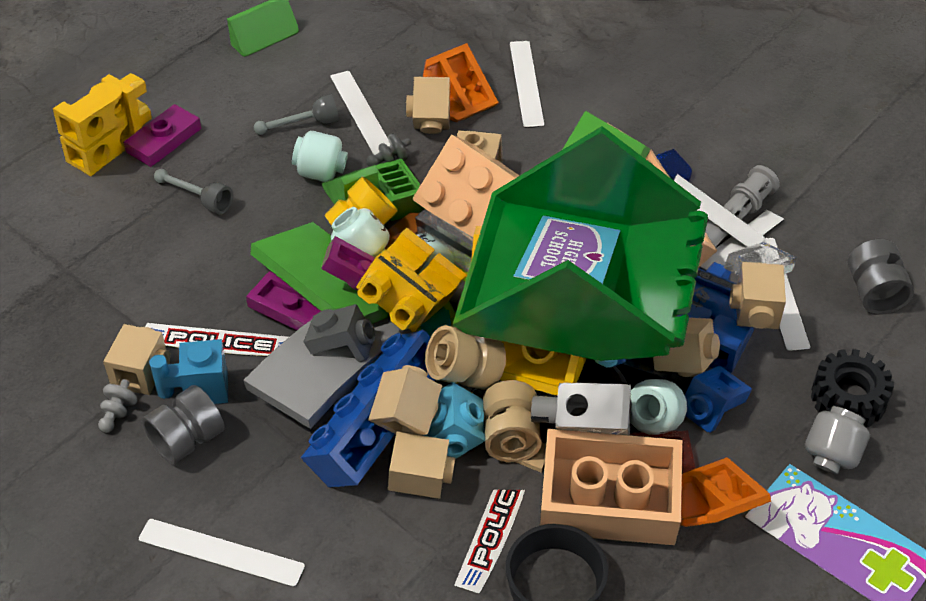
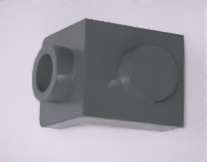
(341, 328)

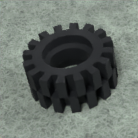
(856, 371)

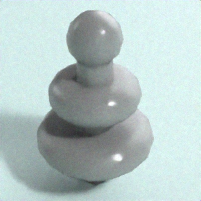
(114, 407)

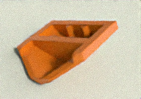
(468, 85)
(718, 493)

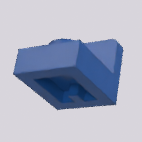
(712, 395)

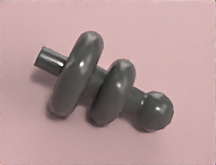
(387, 153)

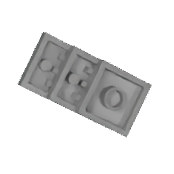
(310, 383)

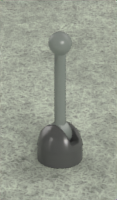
(323, 110)
(214, 197)

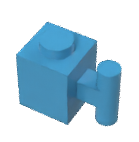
(199, 365)

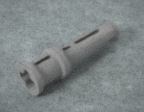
(746, 198)

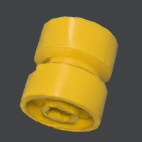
(364, 195)

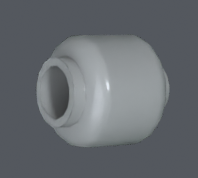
(837, 440)

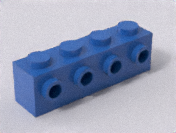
(349, 442)

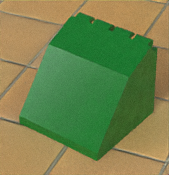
(565, 307)

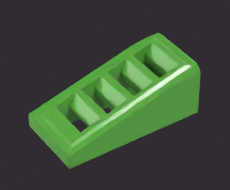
(399, 190)

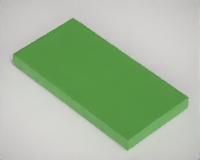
(298, 259)

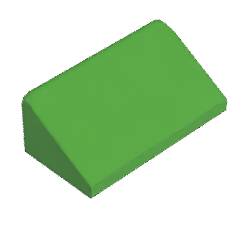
(262, 26)

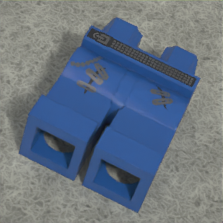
(712, 301)

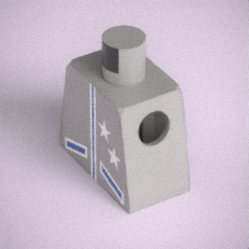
(605, 406)

